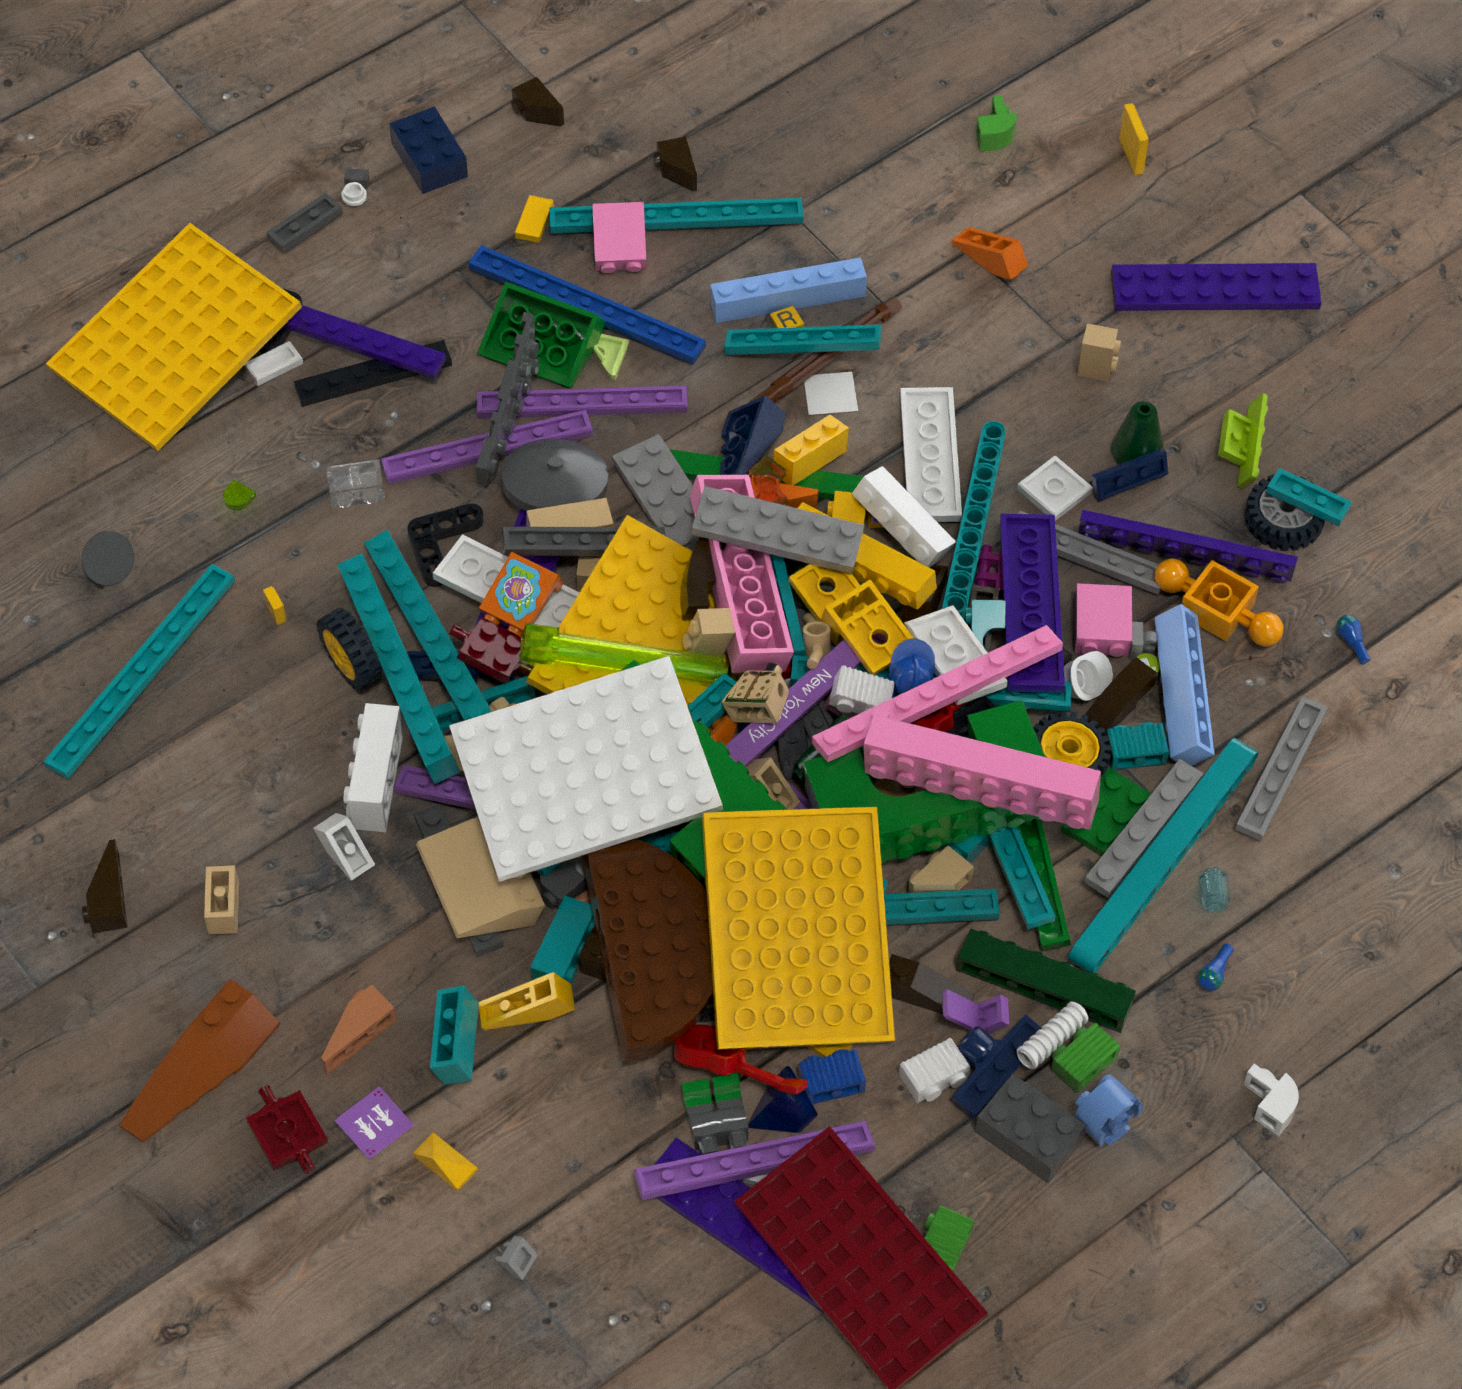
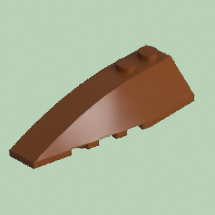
(207, 1052)

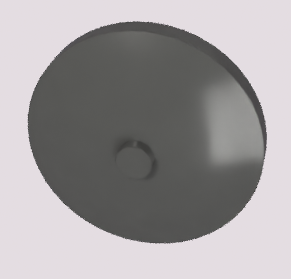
(553, 474)

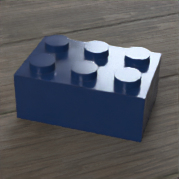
(428, 150)

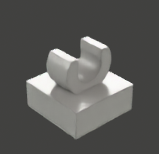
(1141, 641)
(517, 1257)

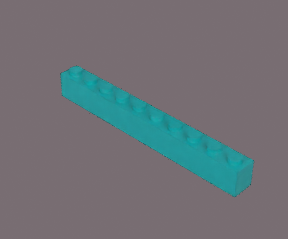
(399, 669)

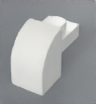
(1279, 1098)

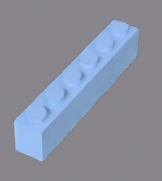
(783, 289)
(1184, 685)

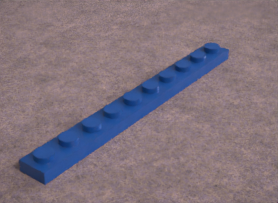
(617, 316)

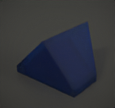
(783, 1110)

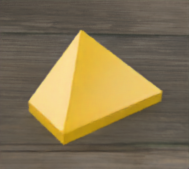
(445, 1161)

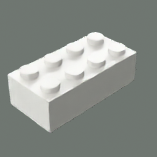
(374, 767)

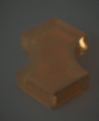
(767, 478)

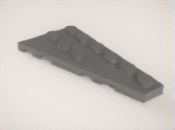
(514, 386)

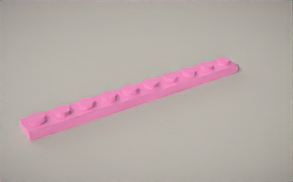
(941, 691)

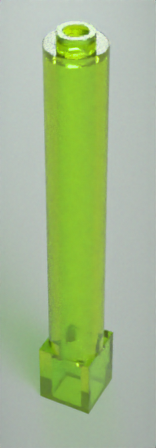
(545, 645)

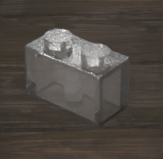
(355, 483)

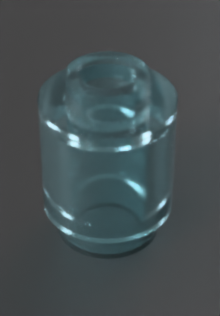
(1214, 890)

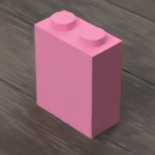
(619, 237)
(1103, 619)

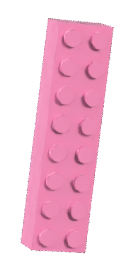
(749, 589)
(982, 772)

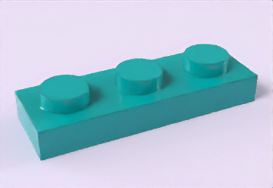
(1309, 497)

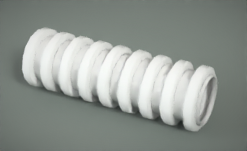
(1052, 1035)

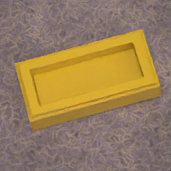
(534, 219)

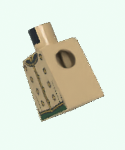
(757, 696)

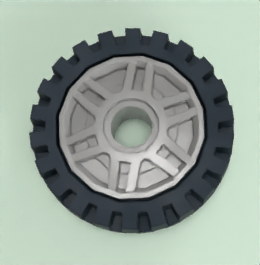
(1279, 521)

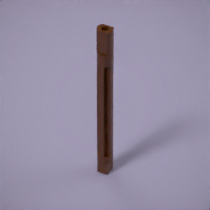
(818, 360)

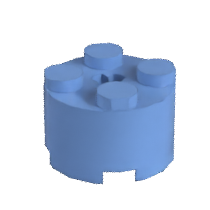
(1107, 1110)

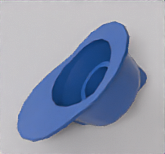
(911, 665)

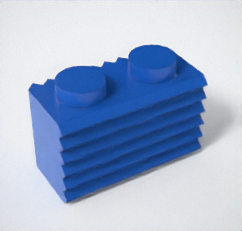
(832, 1076)

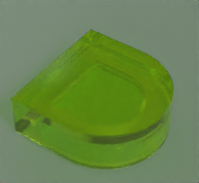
(238, 496)

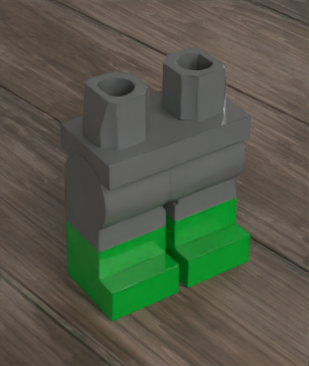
(719, 1126)

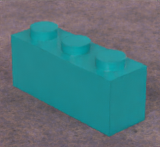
(564, 940)
(454, 1035)

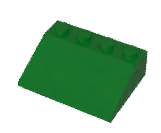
(562, 330)

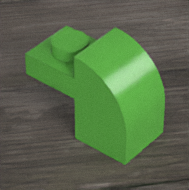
(997, 129)

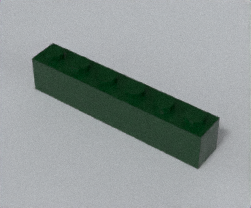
(1044, 979)

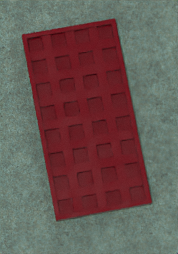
(861, 1259)

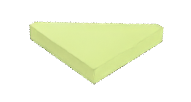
(610, 353)

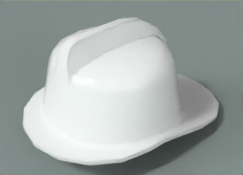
(1088, 675)

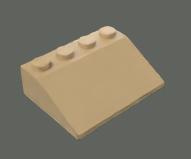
(470, 887)

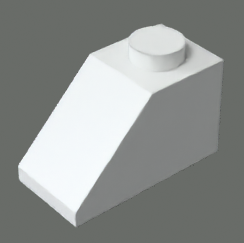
(344, 845)

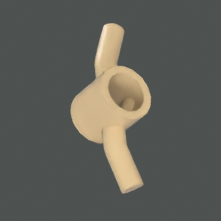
(816, 640)

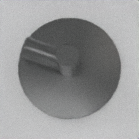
(107, 557)

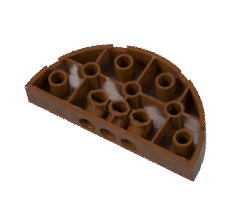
(651, 943)

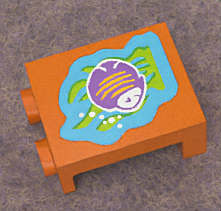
(519, 593)

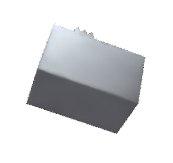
(357, 175)

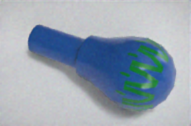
(1350, 630)
(1212, 974)

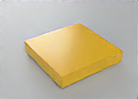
(1133, 139)

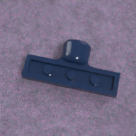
(992, 1063)

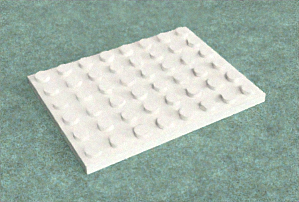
(585, 768)

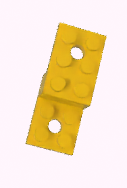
(852, 613)

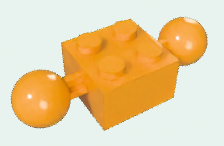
(1220, 601)

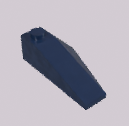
(749, 434)

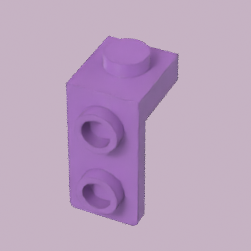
(989, 1014)

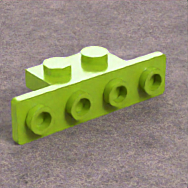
(1242, 439)

